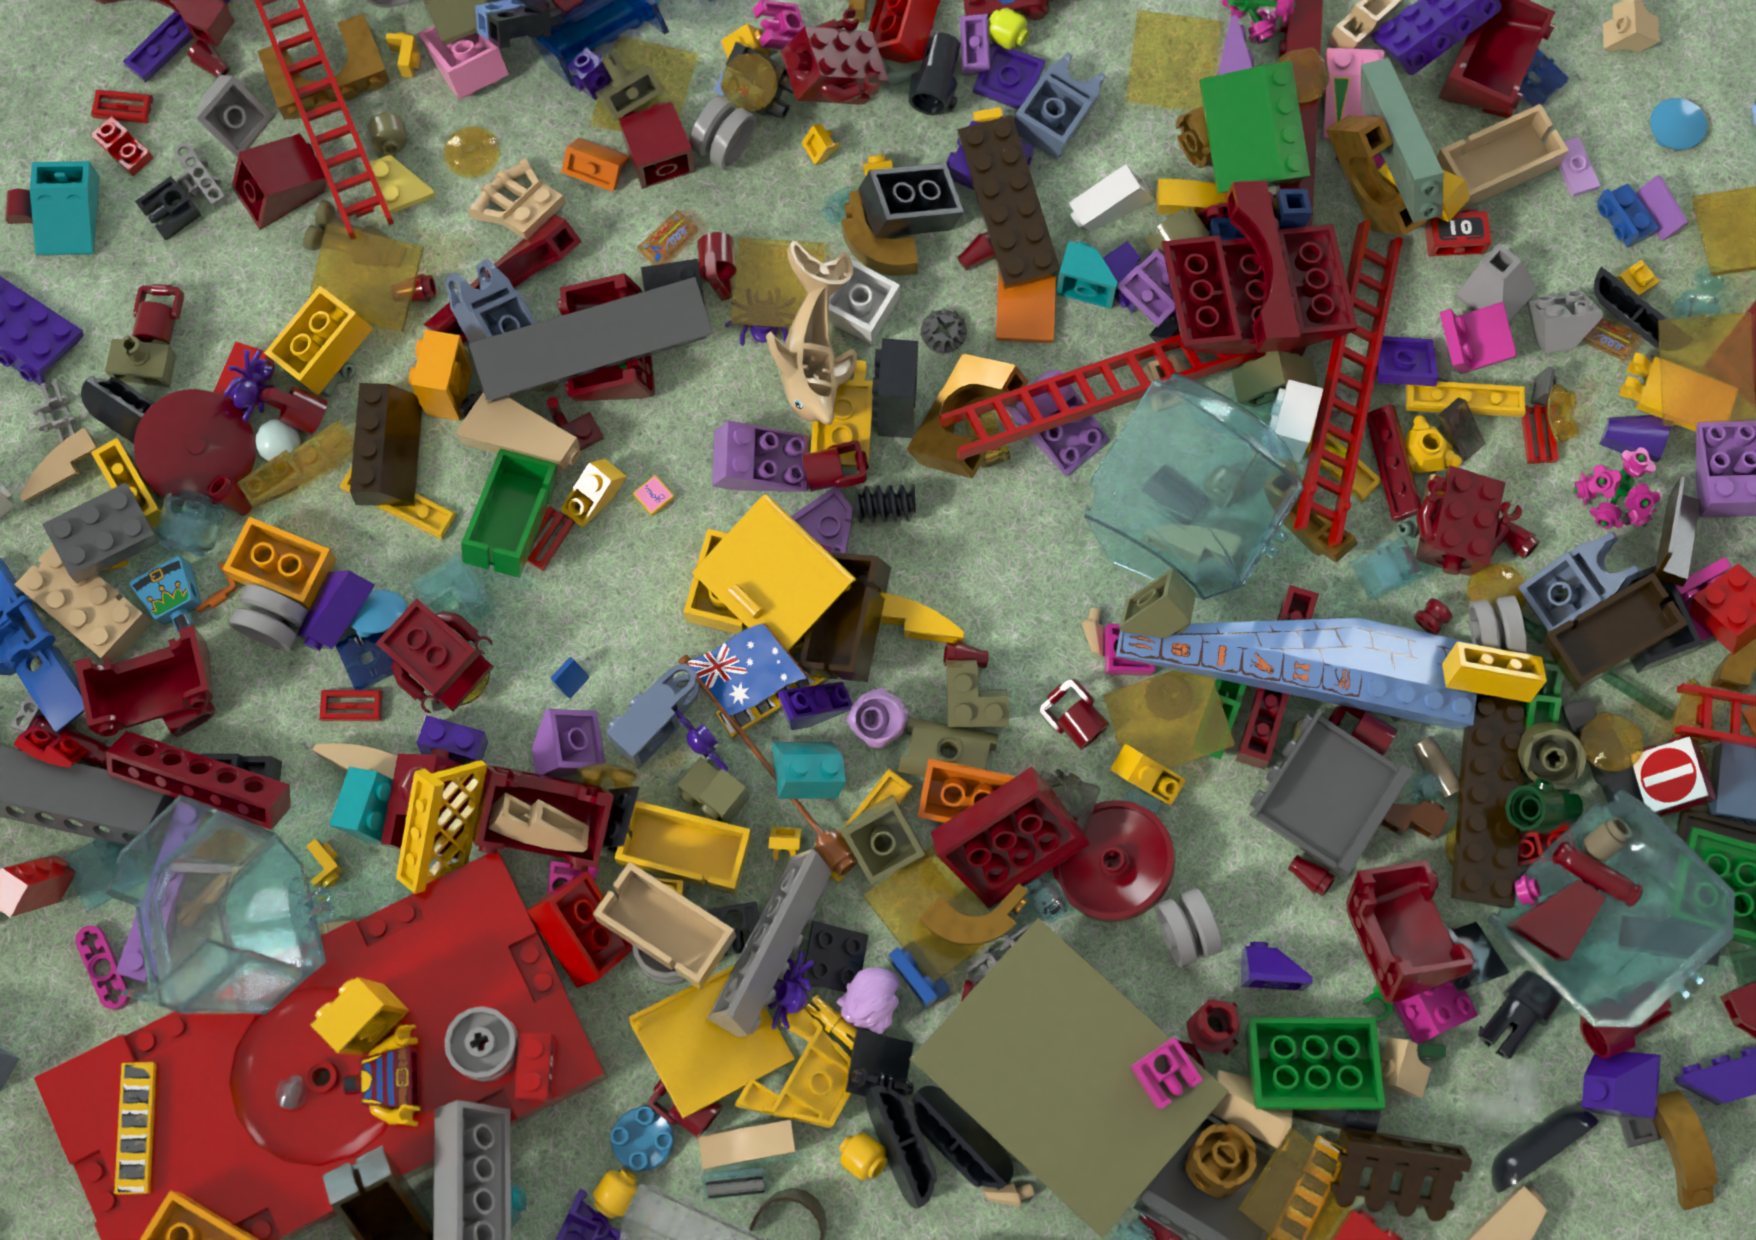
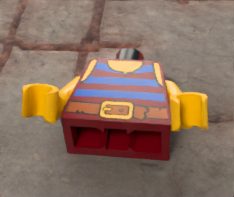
(389, 1079)

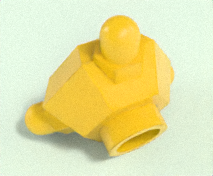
(1429, 448)

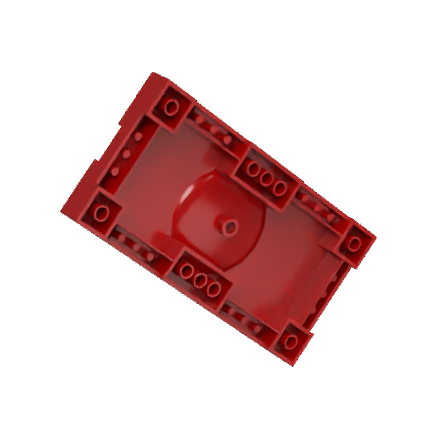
(219, 1073)

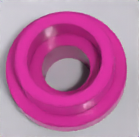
(1528, 890)

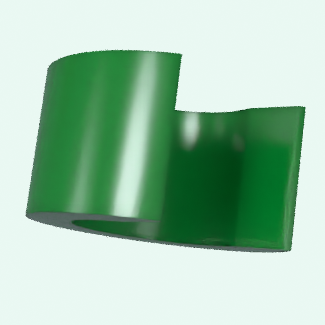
(1377, 995)

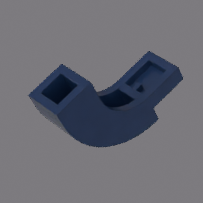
(1290, 207)

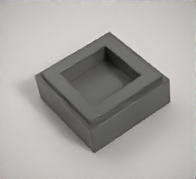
(1638, 1130)

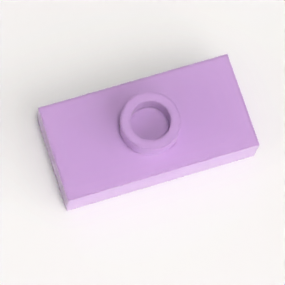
(1578, 170)

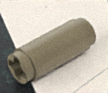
(1435, 761)

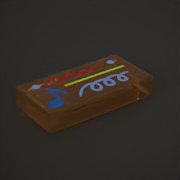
(667, 238)
(1611, 339)

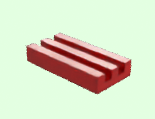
(145, 110)
(1528, 440)
(558, 518)
(376, 706)

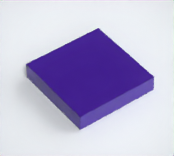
(1010, 76)
(1407, 361)

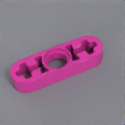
(90, 964)

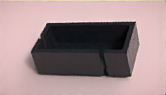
(895, 388)

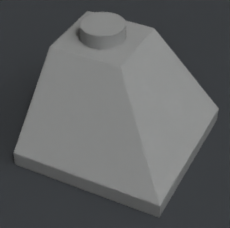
(232, 114)

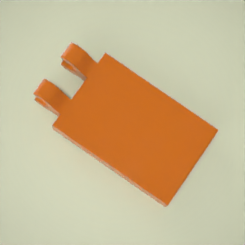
(1026, 311)

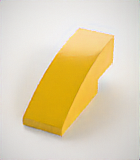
(1179, 194)
(919, 620)

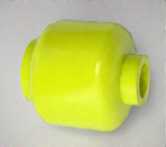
(1007, 28)

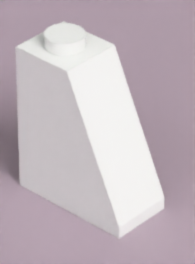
(1111, 199)

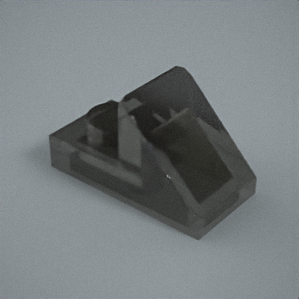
(1460, 429)

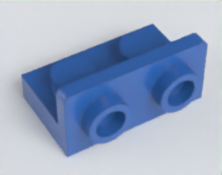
(1627, 215)
(921, 985)

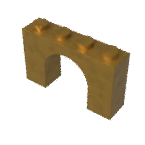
(361, 72)
(1355, 144)
(970, 382)

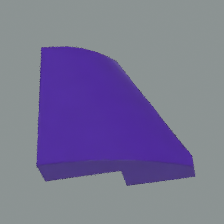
(1636, 432)
(586, 1223)

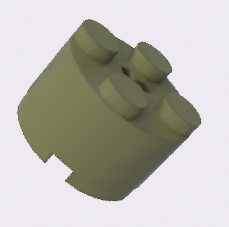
(1178, 226)
(1560, 768)

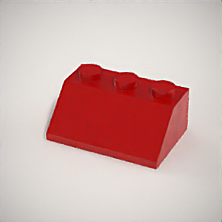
(902, 28)
(34, 884)
(574, 935)

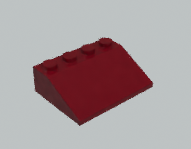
(1008, 838)

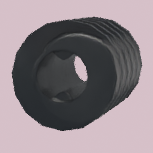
(885, 503)

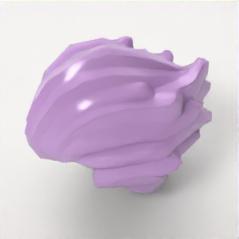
(878, 718)
(870, 999)

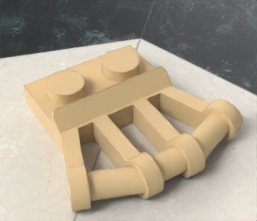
(528, 211)

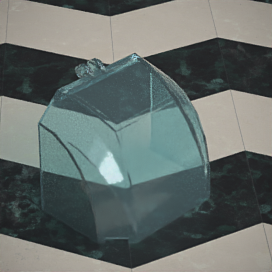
(1193, 489)
(1637, 953)

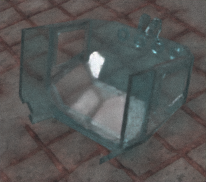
(219, 912)

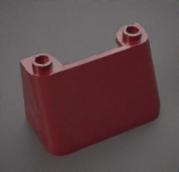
(1498, 57)
(612, 382)
(146, 685)
(577, 799)
(1404, 931)

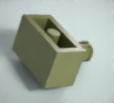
(628, 88)
(141, 361)

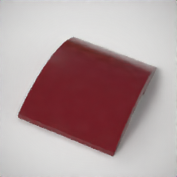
(1222, 288)

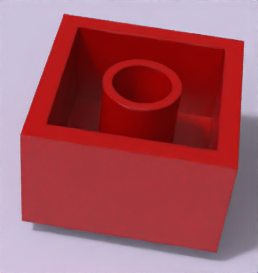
(1728, 608)

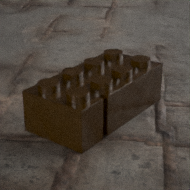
(847, 632)
(1614, 632)
(377, 1200)

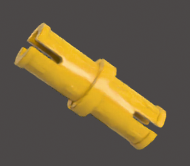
(832, 1020)

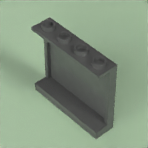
(1328, 793)
(1193, 1214)

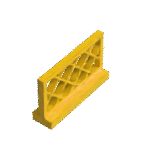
(423, 823)

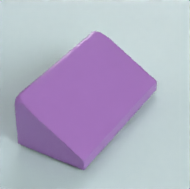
(974, 44)
(1662, 207)

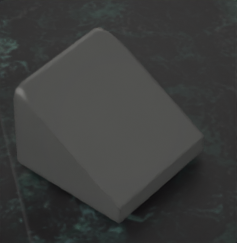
(1543, 385)
(1578, 714)

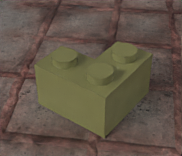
(1261, 378)
(973, 706)
(713, 791)

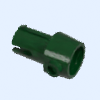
(1542, 808)

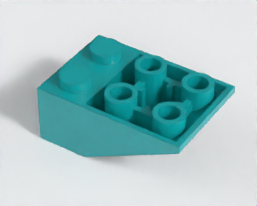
(64, 207)

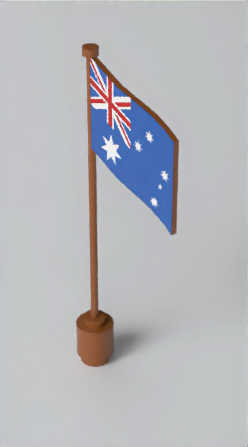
(743, 676)

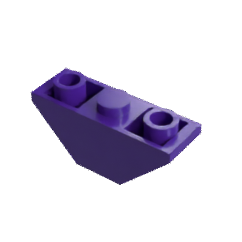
(814, 704)
(1724, 1080)

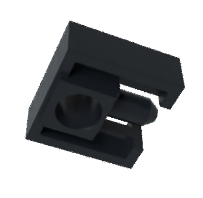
(181, 214)
(750, 918)

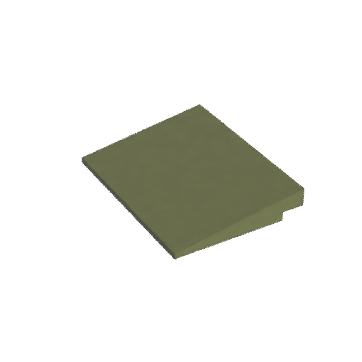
(1047, 1073)

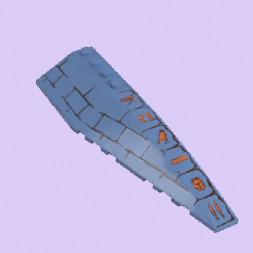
(1320, 659)

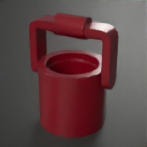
(717, 262)
(156, 319)
(296, 408)
(825, 468)
(1081, 721)
(1369, 730)
(695, 1123)

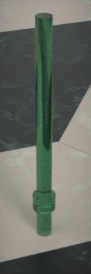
(1538, 633)

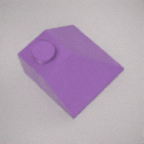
(567, 742)

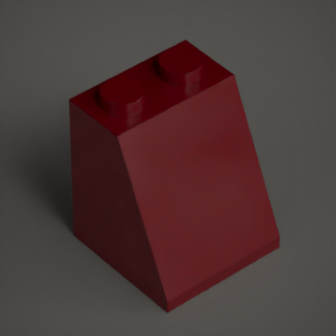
(657, 144)
(277, 178)

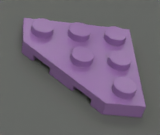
(827, 520)

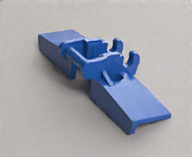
(54, 683)

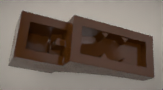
(1425, 818)

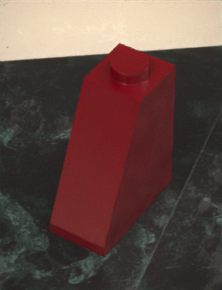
(1559, 920)

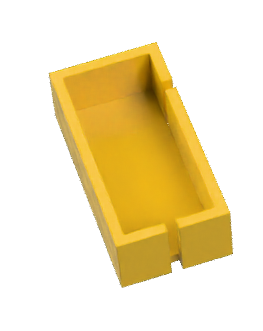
(685, 847)

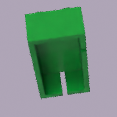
(509, 513)

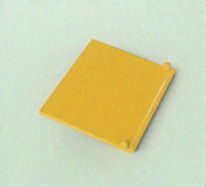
(773, 573)
(697, 1056)

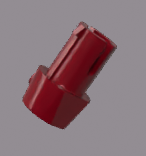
(1204, 1037)
(1615, 1040)

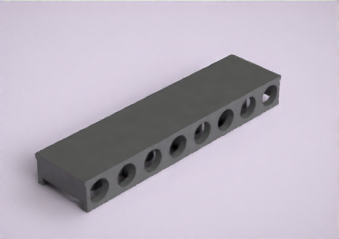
(590, 340)
(75, 794)

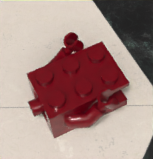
(834, 63)
(1462, 521)
(435, 655)
(401, 791)

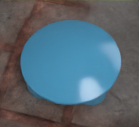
(1678, 124)
(378, 612)
(642, 1139)

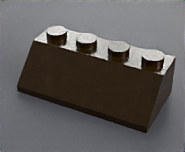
(385, 446)

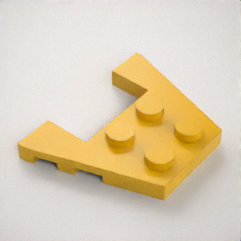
(816, 1084)

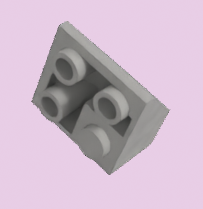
(1497, 280)
(1563, 320)

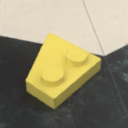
(399, 185)

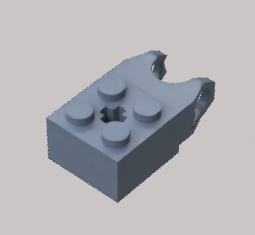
(1056, 108)
(489, 310)
(1582, 575)
(652, 716)

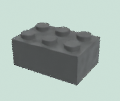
(100, 533)

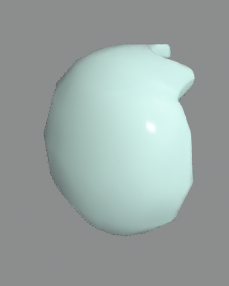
(275, 438)

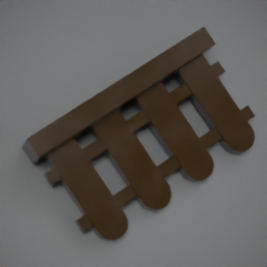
(1400, 1154)

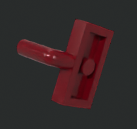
(582, 427)

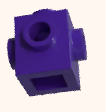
(589, 73)

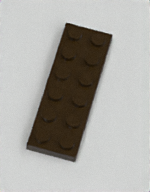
(1008, 202)

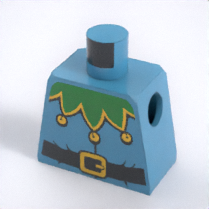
(169, 592)

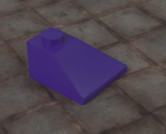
(1271, 969)
(1622, 1085)

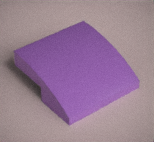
(1150, 288)

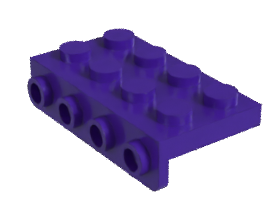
(1431, 28)
(32, 334)

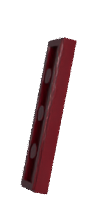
(1393, 462)

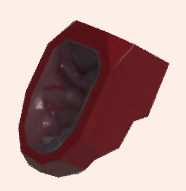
(187, 720)

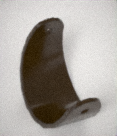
(801, 1197)

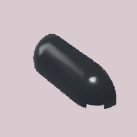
(1628, 306)
(115, 404)
(961, 1139)
(903, 1144)
(1539, 1145)

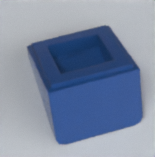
(569, 678)

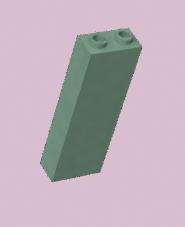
(1410, 155)

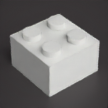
(863, 303)
(1295, 415)

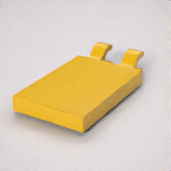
(1649, 394)
(851, 418)

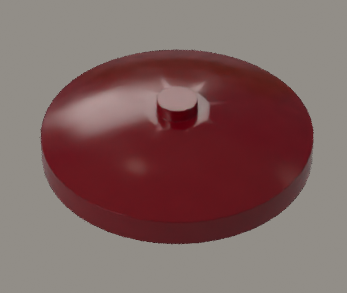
(191, 442)
(1123, 866)

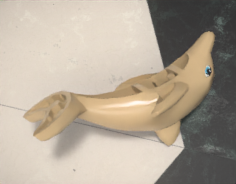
(807, 358)

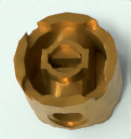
(1194, 137)
(1221, 1160)

